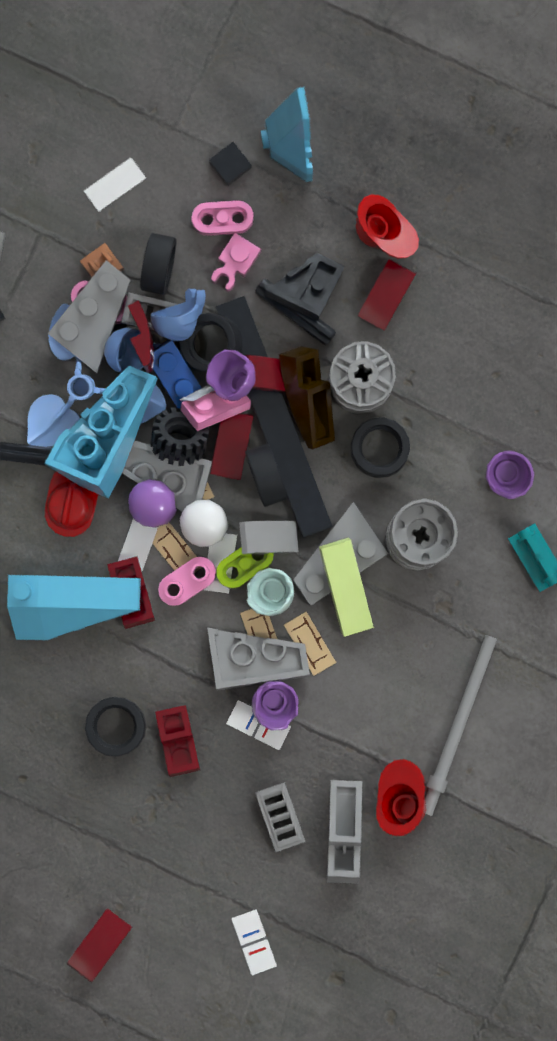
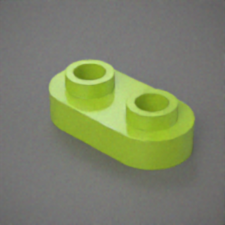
(244, 564)

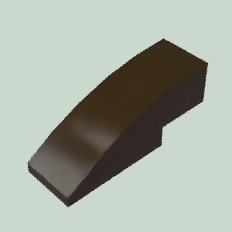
(308, 395)

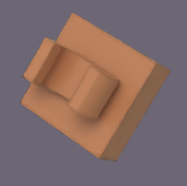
(95, 260)

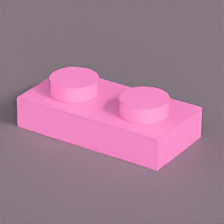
(212, 409)

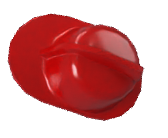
(385, 227)
(69, 507)
(400, 798)

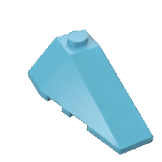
(289, 135)
(101, 440)
(61, 604)

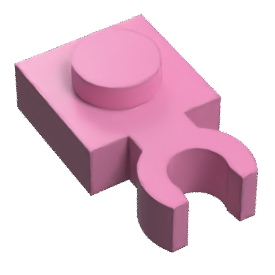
(237, 258)

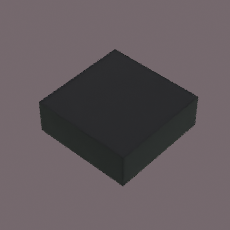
(230, 163)

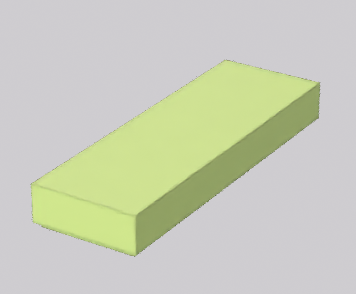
(346, 587)

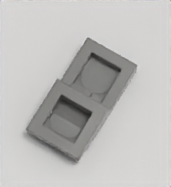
(268, 537)

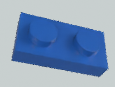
(174, 372)

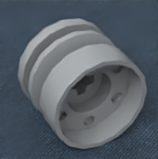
(353, 393)
(438, 529)

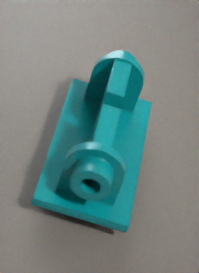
(535, 556)

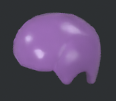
(231, 375)
(510, 474)
(152, 503)
(275, 705)

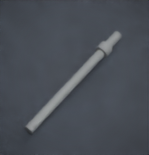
(437, 782)

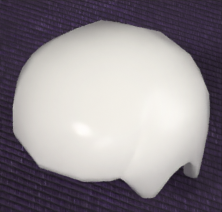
(203, 523)

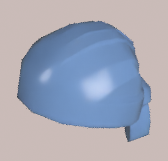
(179, 321)
(120, 350)

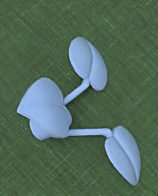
(51, 415)

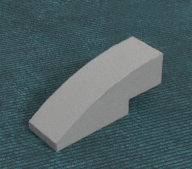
(344, 832)

